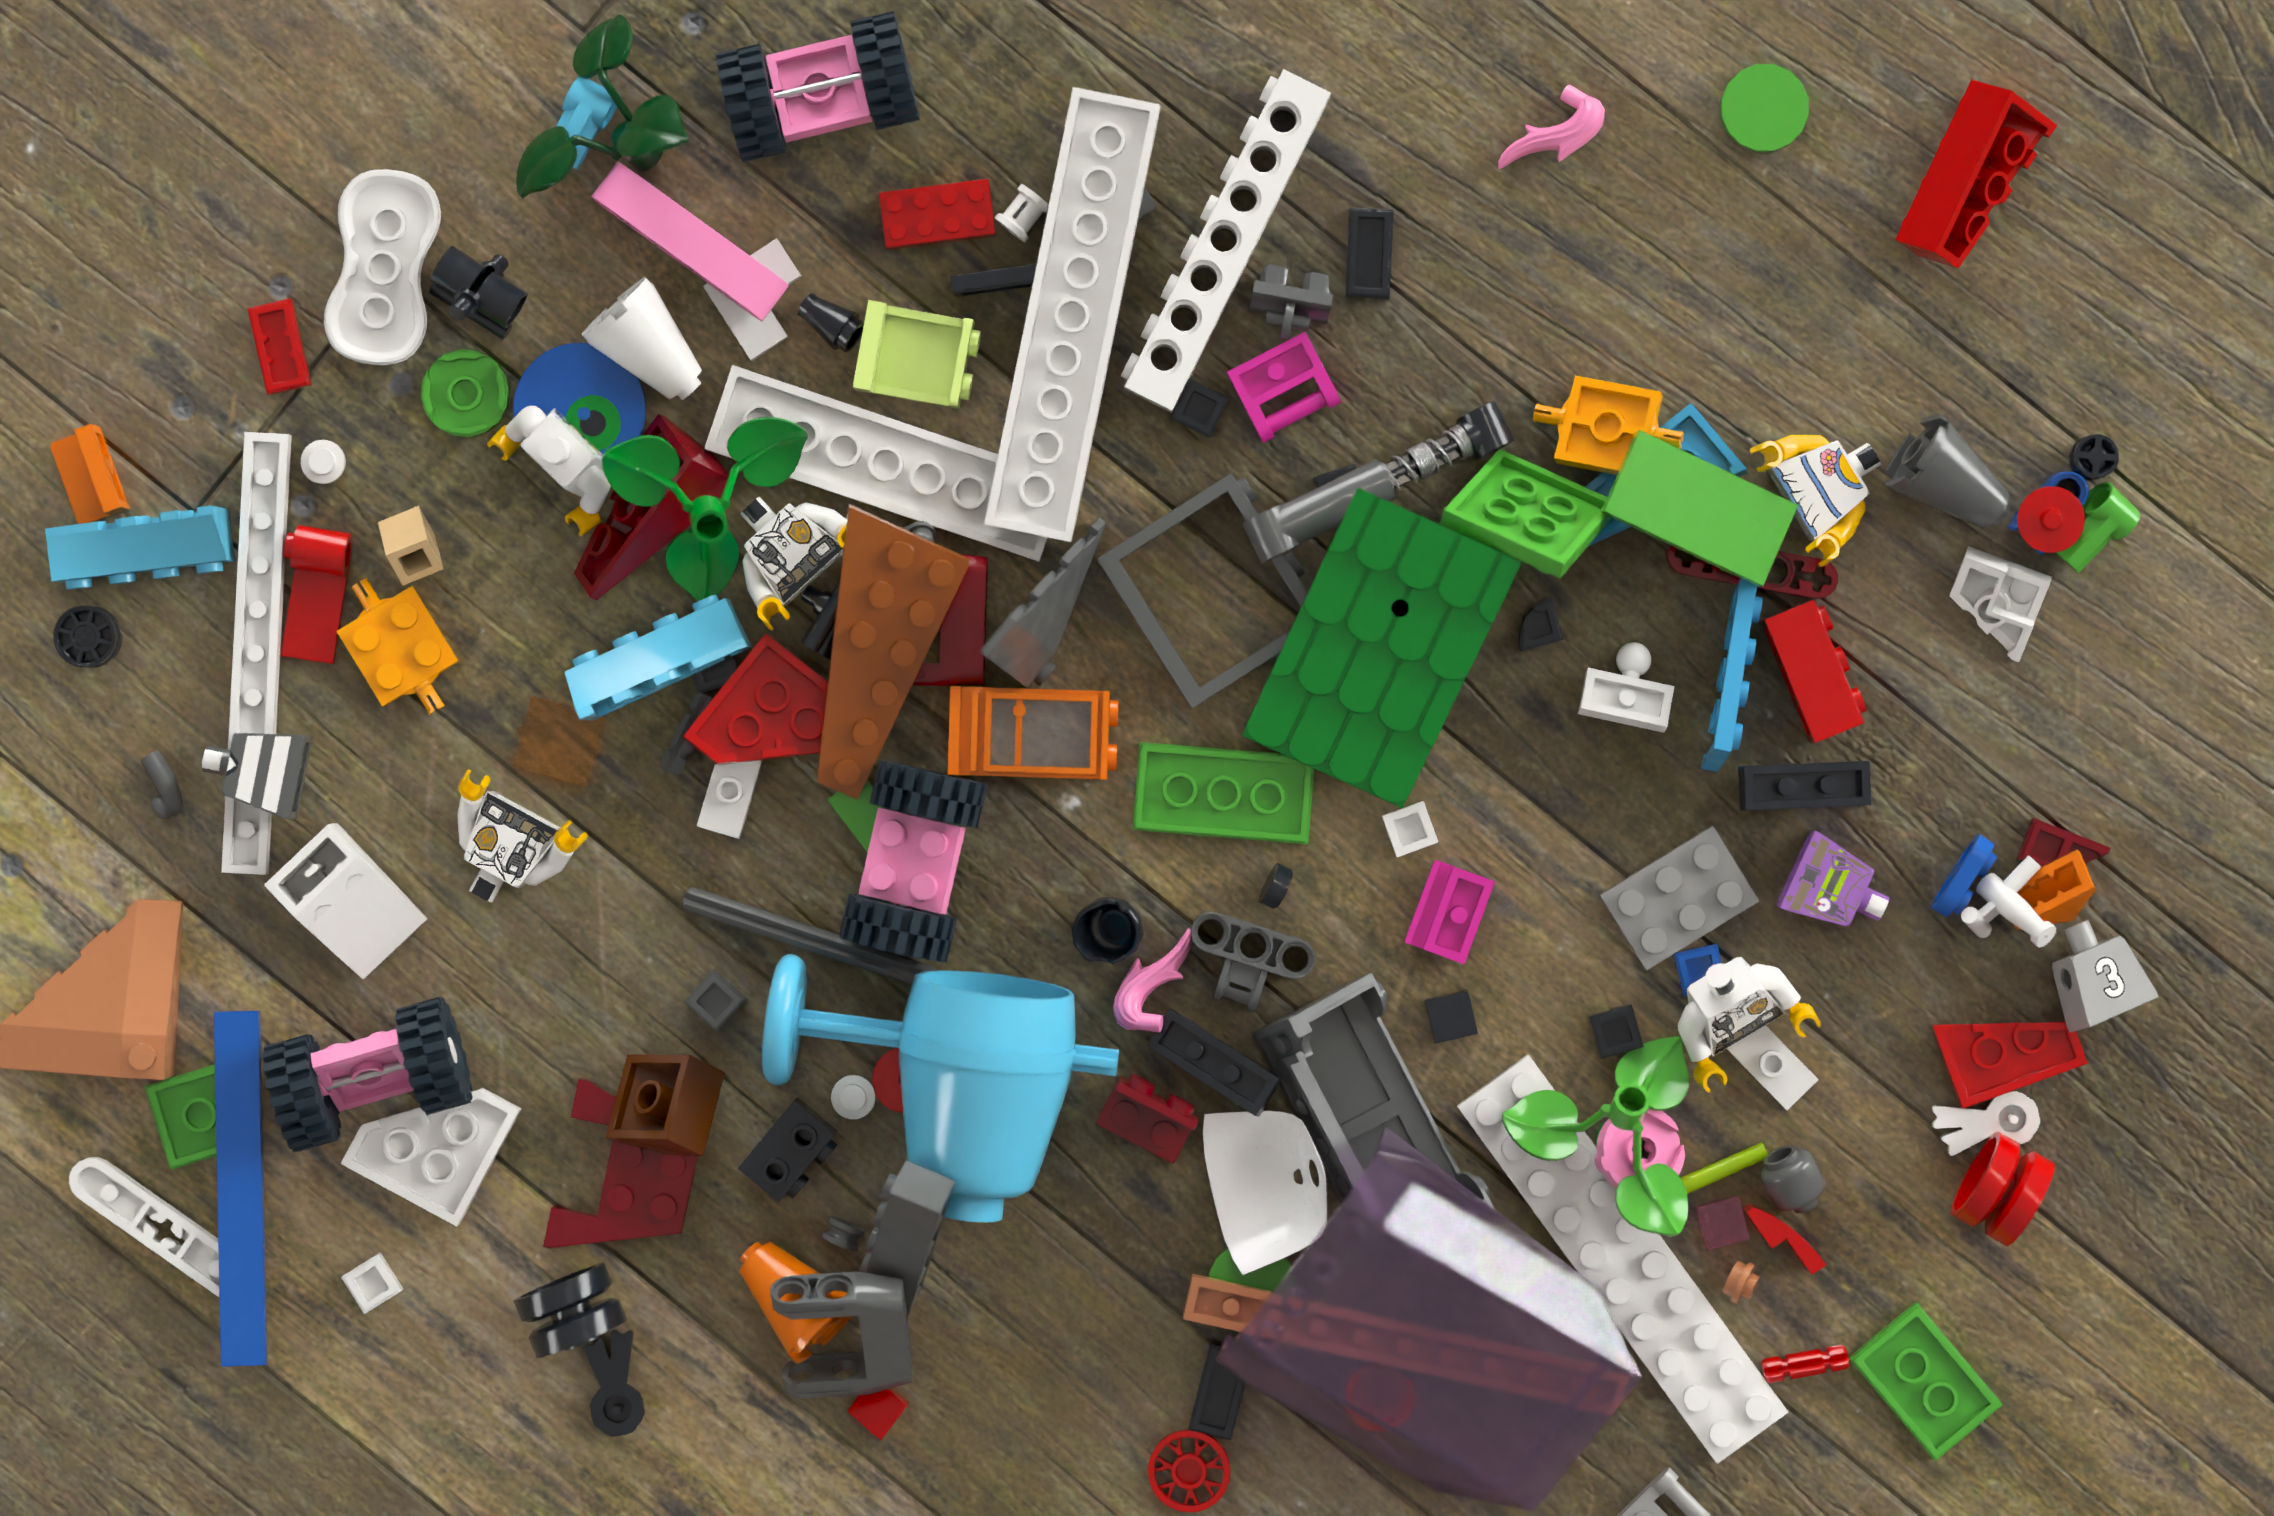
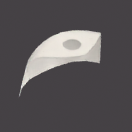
(1254, 1186)

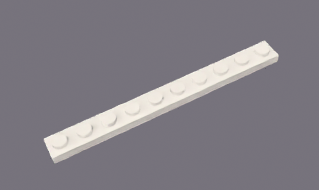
(257, 631)

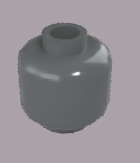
(1792, 1179)

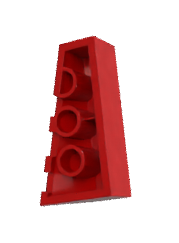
(1972, 172)

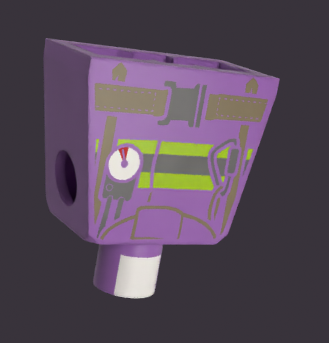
(1830, 884)

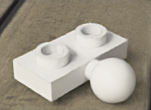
(1625, 696)

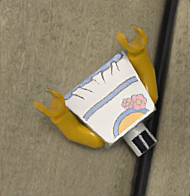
(1822, 484)

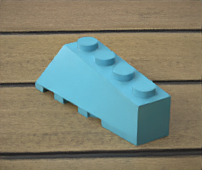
(140, 546)
(655, 659)

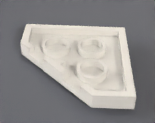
(436, 1156)

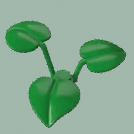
(709, 553)

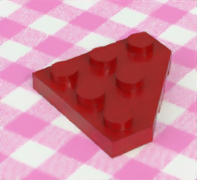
(764, 710)

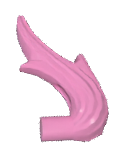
(1563, 137)
(1142, 981)

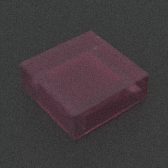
(1722, 1222)

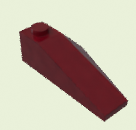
(639, 532)

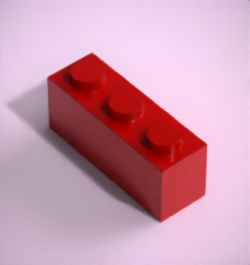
(1814, 670)

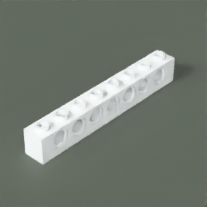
(1306, 104)

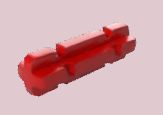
(1805, 1364)

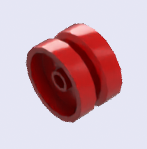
(2002, 1189)

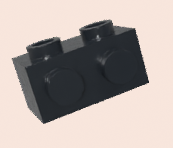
(788, 1150)

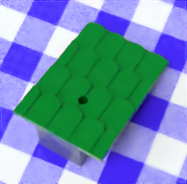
(1370, 688)

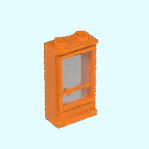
(1031, 733)

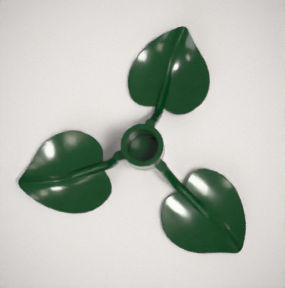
(639, 139)

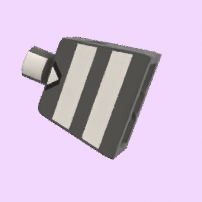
(262, 770)

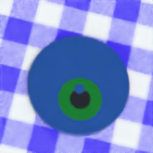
(588, 390)

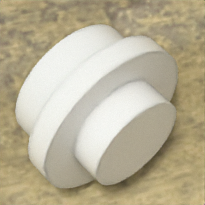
(323, 461)
(853, 1097)

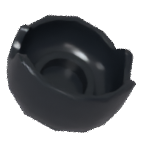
(1107, 930)

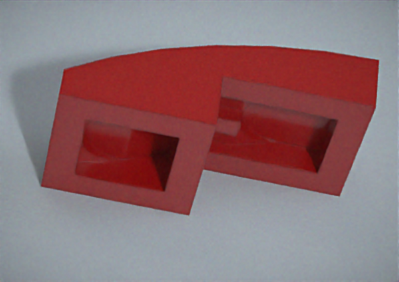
(1776, 1231)

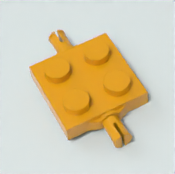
(1601, 423)
(397, 646)

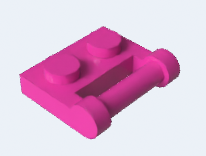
(1277, 373)

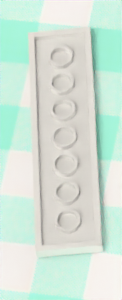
(875, 459)

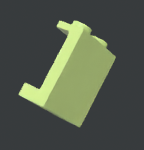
(916, 355)

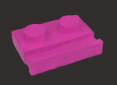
(1449, 911)

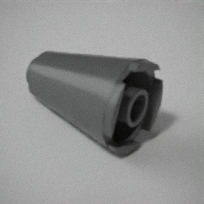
(1947, 475)

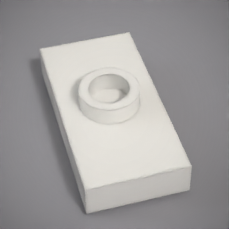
(729, 797)
(1774, 1066)

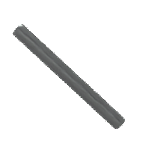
(802, 935)

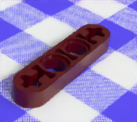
(1804, 588)

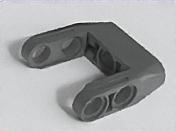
(883, 1326)

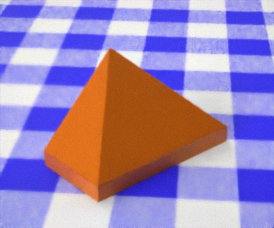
(2059, 889)

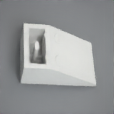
(346, 900)

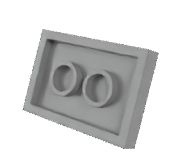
(1679, 897)

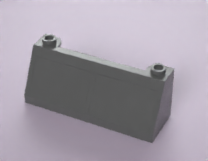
(1352, 1084)

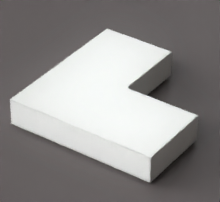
(754, 335)

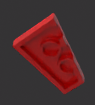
(2003, 1057)

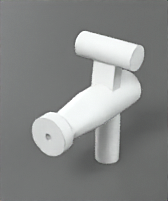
(2005, 900)

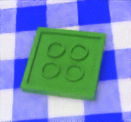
(1527, 513)

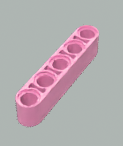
(689, 241)

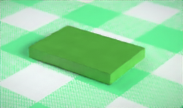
(1925, 1381)

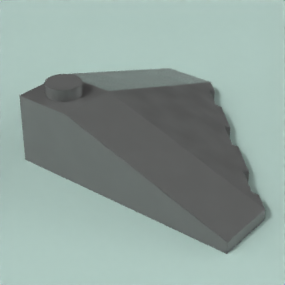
(1034, 632)

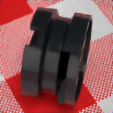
(87, 636)

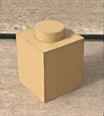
(410, 545)

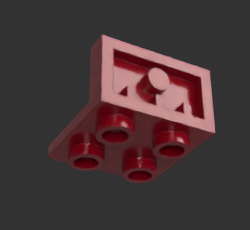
(1148, 1118)

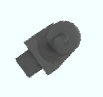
(1291, 305)

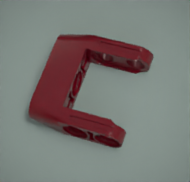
(962, 633)

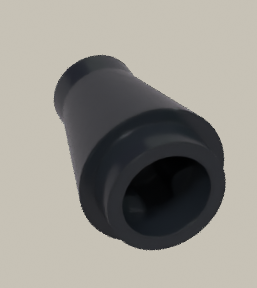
(834, 323)

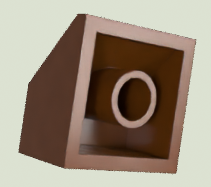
(665, 1104)

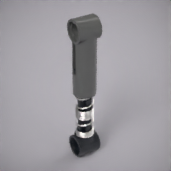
(1323, 508)

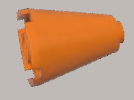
(760, 1270)

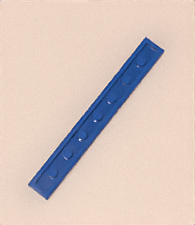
(240, 1188)

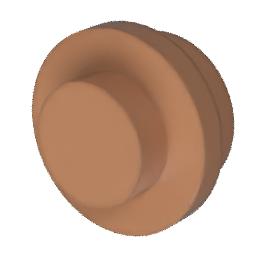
(1741, 1282)

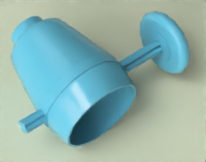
(977, 1068)

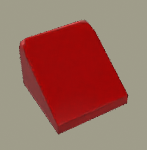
(878, 1411)

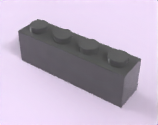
(908, 1227)

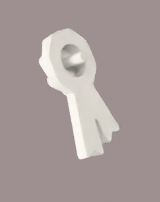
(2007, 1113)

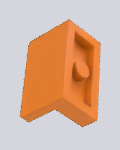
(89, 475)

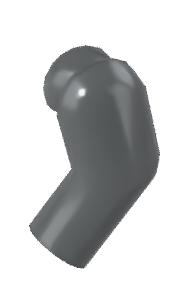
(166, 783)

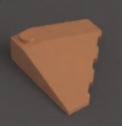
(111, 1007)

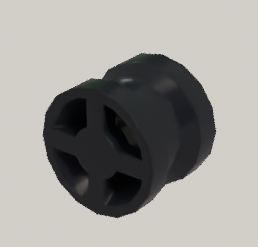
(2103, 456)

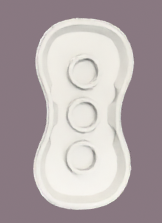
(378, 301)

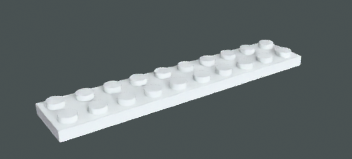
(1072, 314)
(1636, 1273)

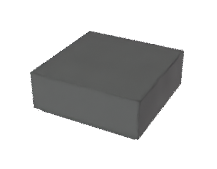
(715, 1000)

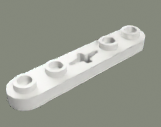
(128, 1204)

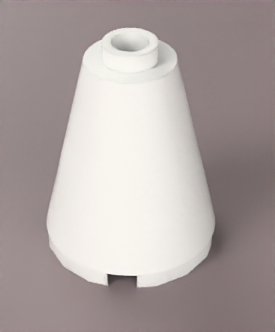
(646, 341)

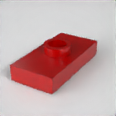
(279, 346)

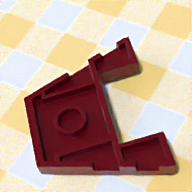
(641, 1190)

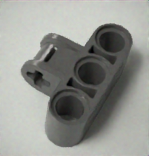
(1247, 970)

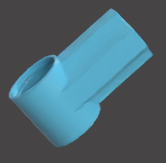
(586, 112)

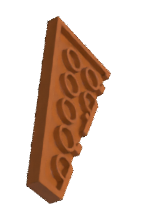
(885, 621)

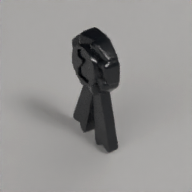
(616, 1405)

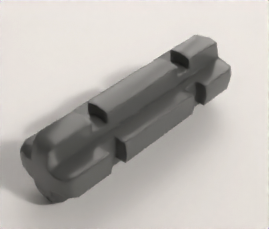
(674, 759)

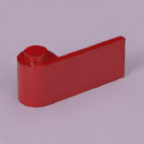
(317, 592)

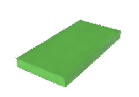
(1699, 508)
(1222, 793)

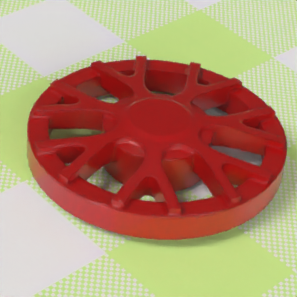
(1189, 1471)

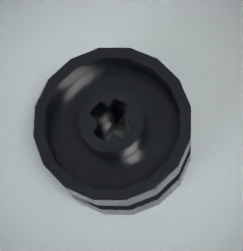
(569, 1306)

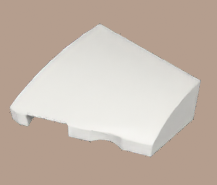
(2000, 597)

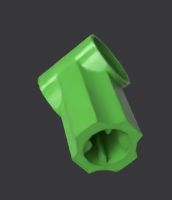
(2106, 519)

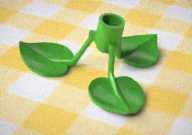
(1645, 1079)

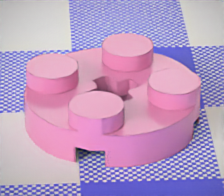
(1615, 1145)

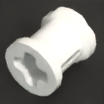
(1022, 213)

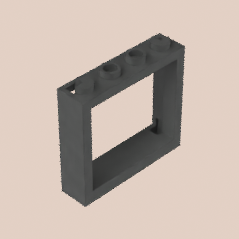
(1286, 565)

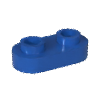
(1974, 861)

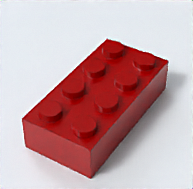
(937, 214)

